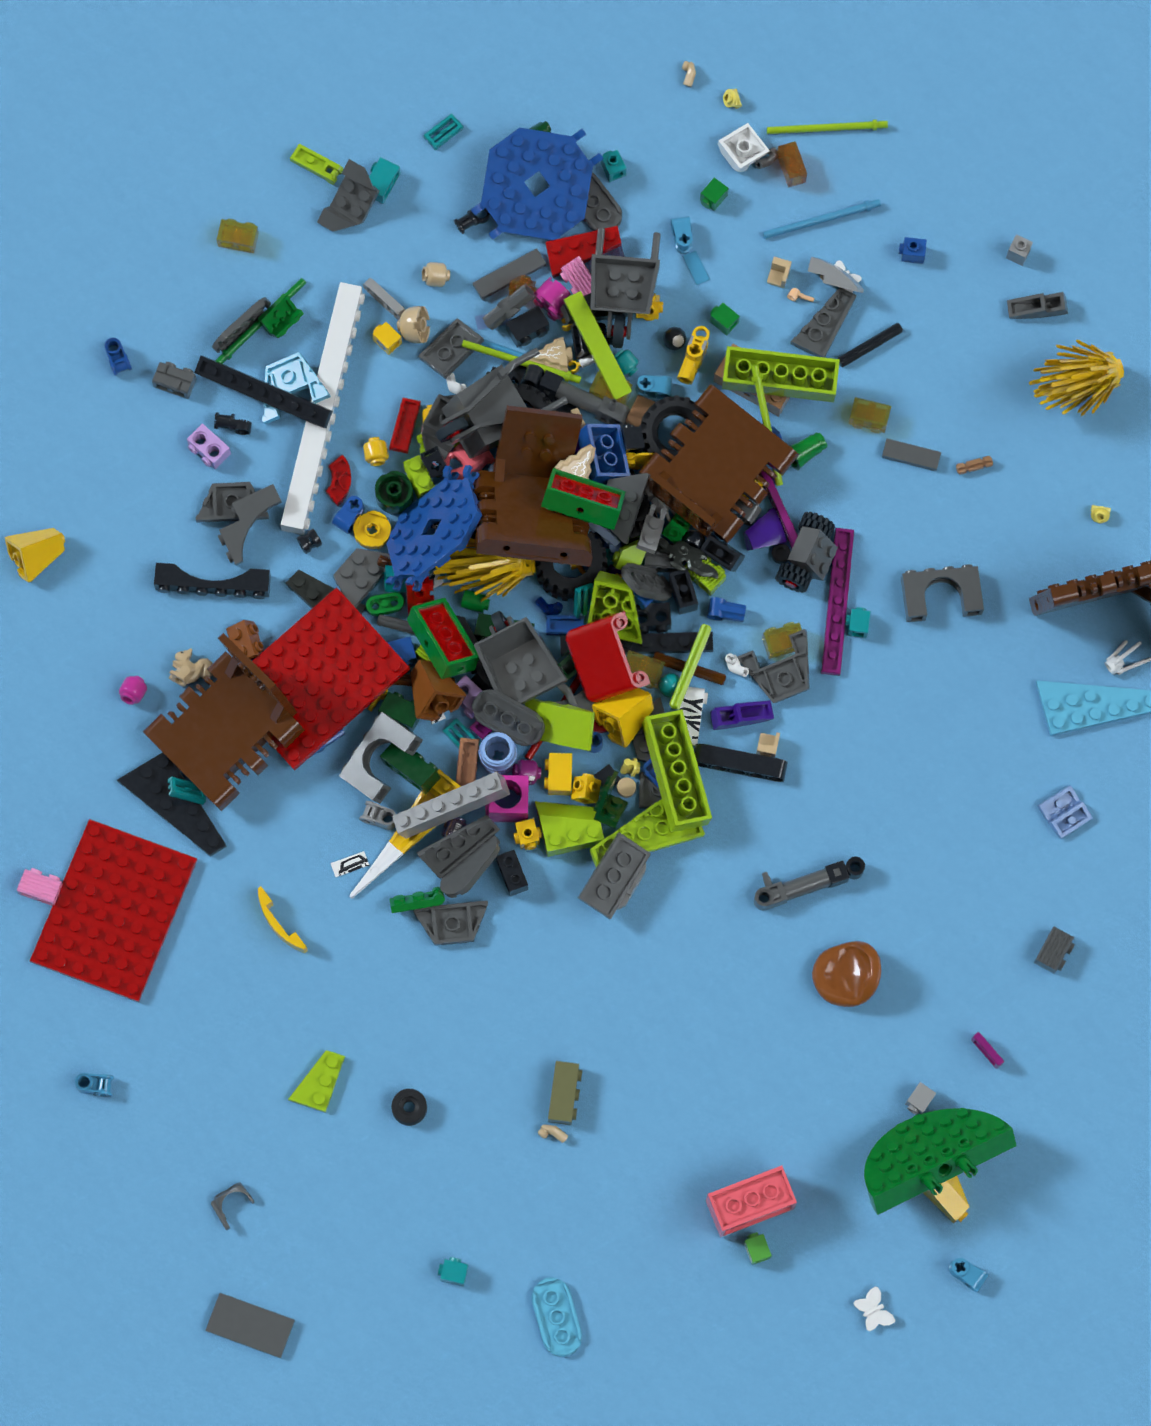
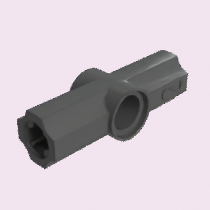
(508, 307)

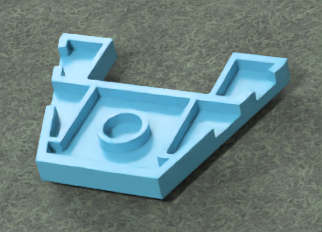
(293, 376)

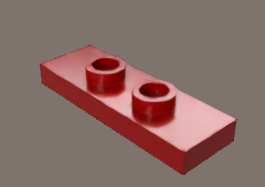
(405, 425)

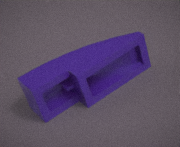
(741, 714)

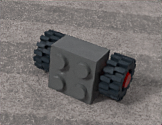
(810, 553)

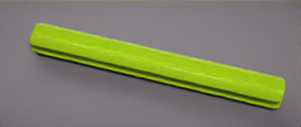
(690, 666)

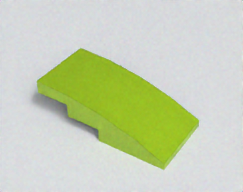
(565, 723)

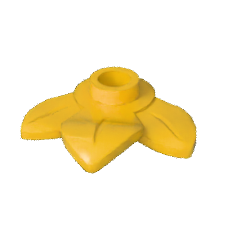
(637, 461)

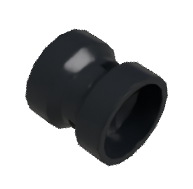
(305, 543)

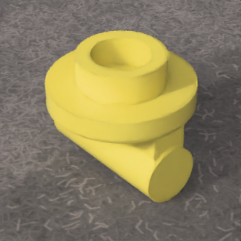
(732, 99)
(1100, 514)
(631, 767)

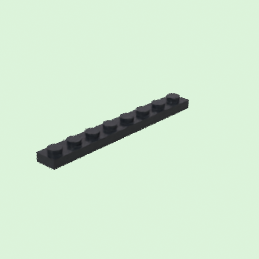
(263, 391)
(658, 642)

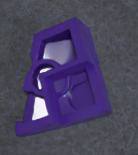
(765, 532)

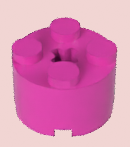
(551, 297)

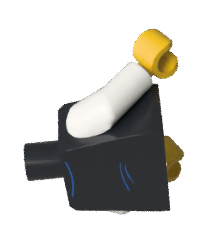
(581, 350)

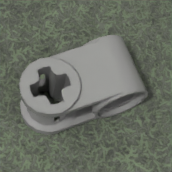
(375, 814)

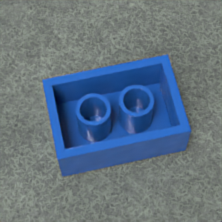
(610, 454)

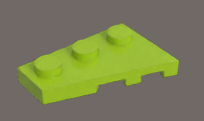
(319, 1083)

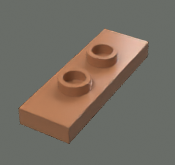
(467, 761)

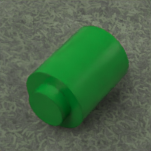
(473, 602)

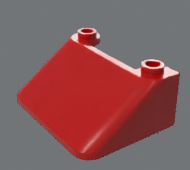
(602, 659)

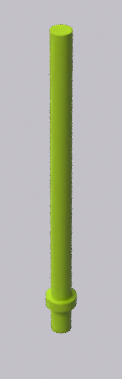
(874, 124)
(568, 376)
(757, 379)

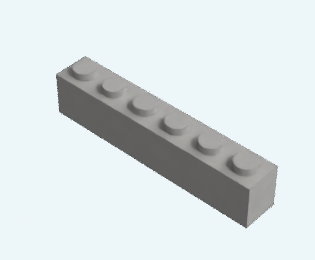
(451, 805)

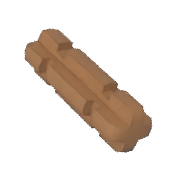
(974, 465)

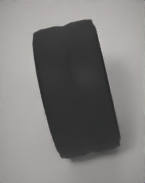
(413, 1117)

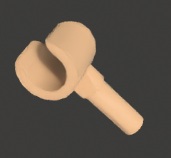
(795, 293)

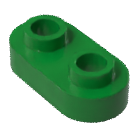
(384, 603)

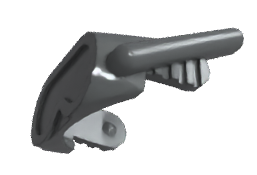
(218, 1199)

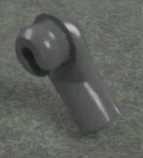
(767, 161)

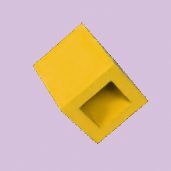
(386, 338)

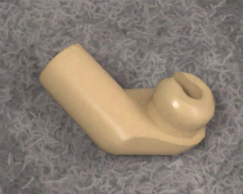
(690, 75)
(552, 1130)

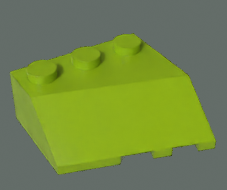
(614, 596)
(568, 827)

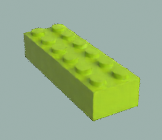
(782, 374)
(676, 770)

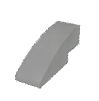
(834, 275)

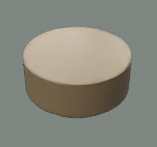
(626, 787)

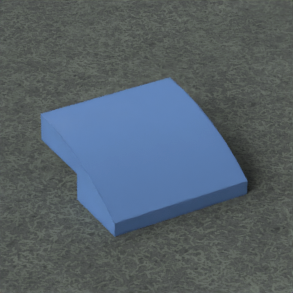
(1064, 811)

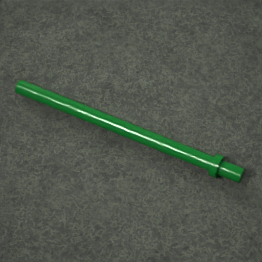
(226, 354)

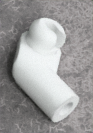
(453, 386)
(735, 666)

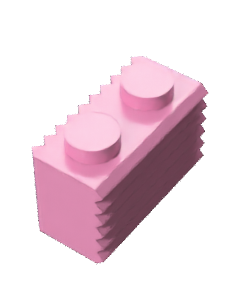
(577, 275)
(39, 886)

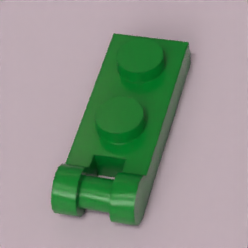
(417, 900)

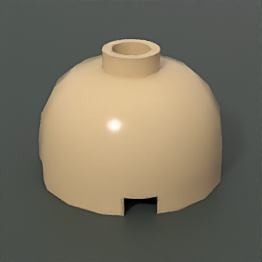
(414, 325)

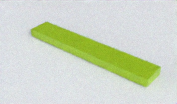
(597, 345)

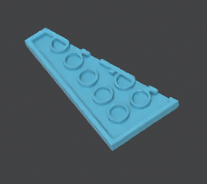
(1083, 706)

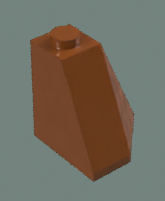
(433, 694)

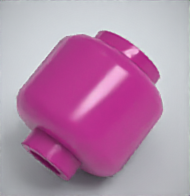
(132, 690)

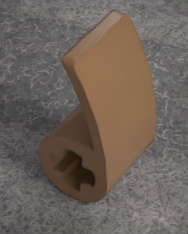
(638, 410)

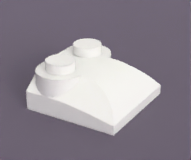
(742, 148)

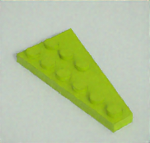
(648, 831)

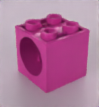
(519, 812)

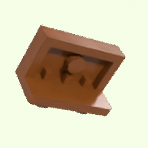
(246, 638)

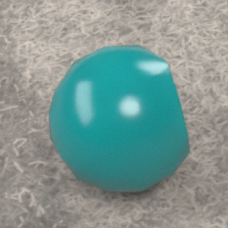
(668, 684)

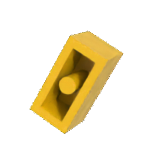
(559, 774)

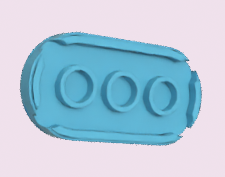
(556, 1317)

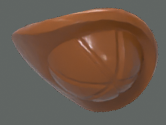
(847, 973)

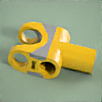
(694, 356)

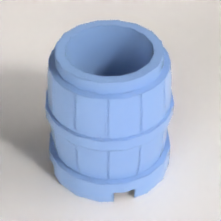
(501, 743)

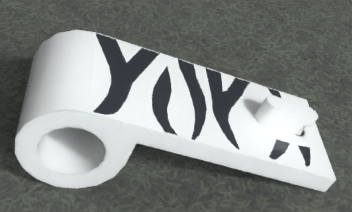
(692, 710)

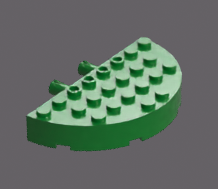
(931, 1151)

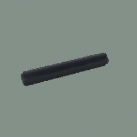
(870, 344)

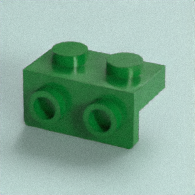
(280, 316)

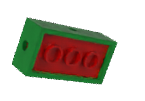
(583, 499)
(443, 638)

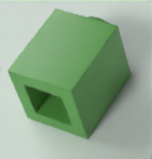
(757, 1248)

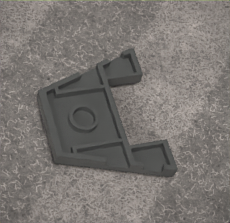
(785, 676)

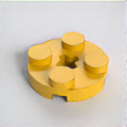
(366, 521)

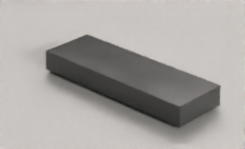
(911, 454)

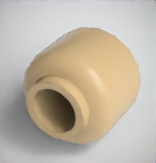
(435, 274)

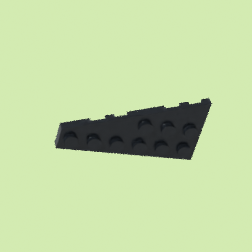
(151, 785)

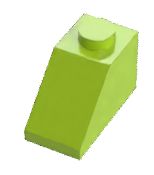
(628, 554)

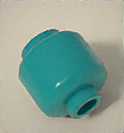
(626, 362)

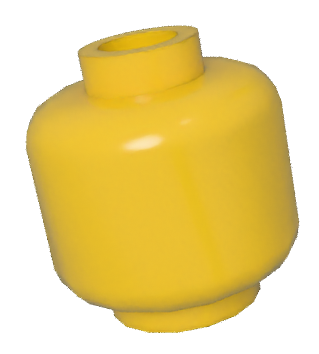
(375, 451)

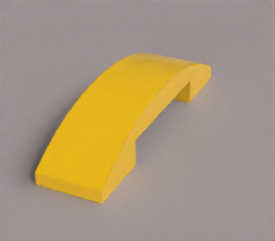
(293, 940)

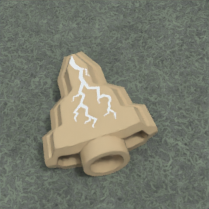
(555, 355)
(579, 463)

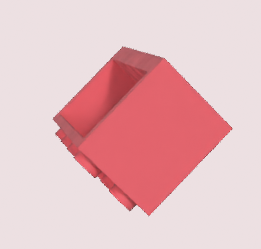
(751, 1201)

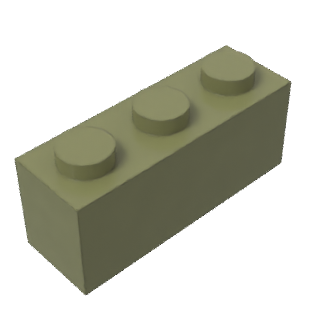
(564, 1093)

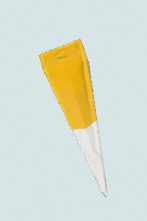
(399, 845)

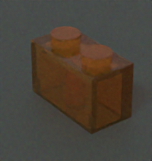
(792, 164)

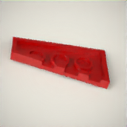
(583, 245)

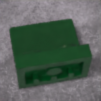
(609, 808)

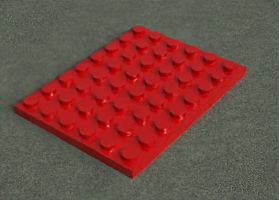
(328, 671)
(113, 910)

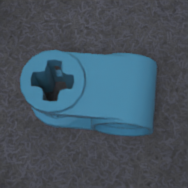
(682, 233)
(656, 386)
(96, 1084)
(970, 1276)

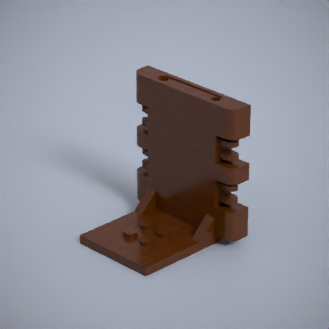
(717, 465)
(513, 492)
(1094, 588)
(226, 725)

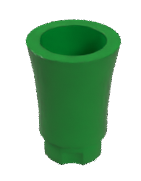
(808, 449)

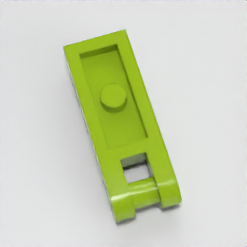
(316, 163)

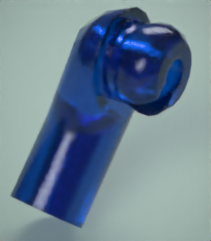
(549, 609)

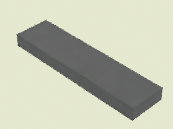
(502, 277)

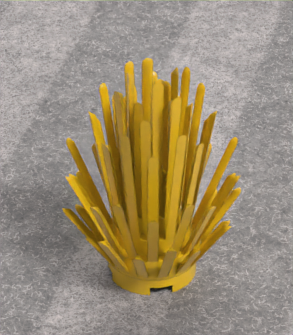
(1081, 378)
(469, 566)

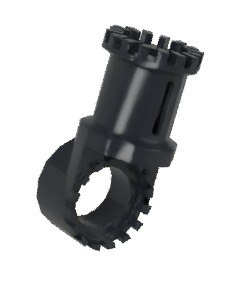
(469, 220)
(228, 421)

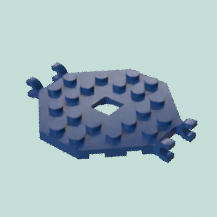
(511, 200)
(415, 552)

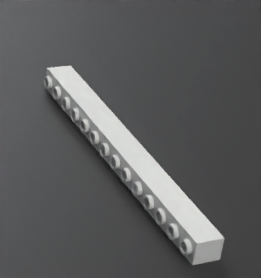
(314, 437)

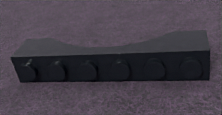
(251, 583)

